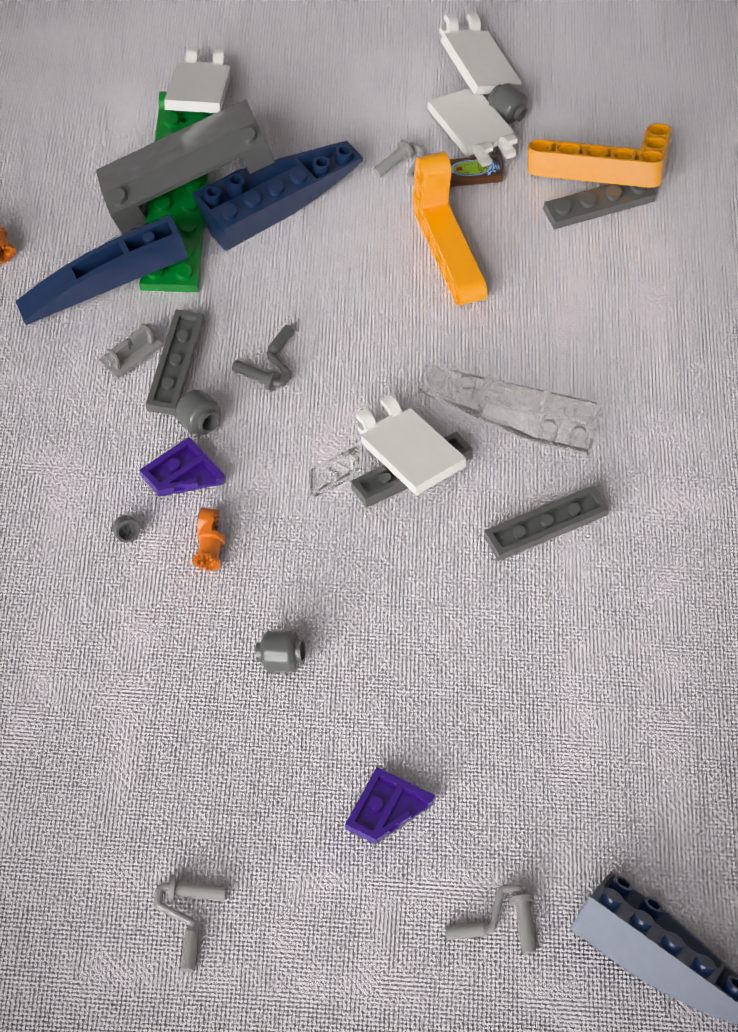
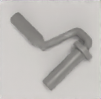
(404, 150)
(524, 919)
(191, 934)

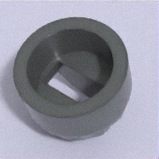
(131, 523)

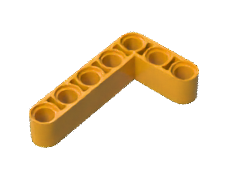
(604, 163)
(442, 231)

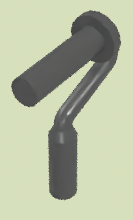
(273, 379)

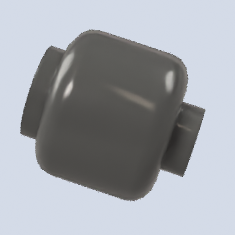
(509, 102)
(198, 412)
(281, 651)

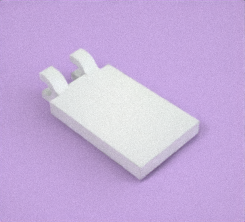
(476, 55)
(199, 84)
(473, 125)
(409, 446)

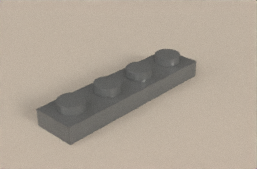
(596, 203)
(175, 362)
(383, 483)
(546, 522)

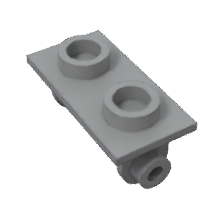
(131, 351)

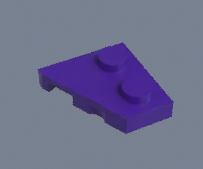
(182, 470)
(386, 806)

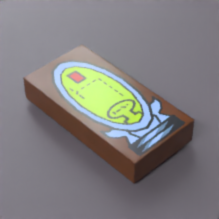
(469, 171)

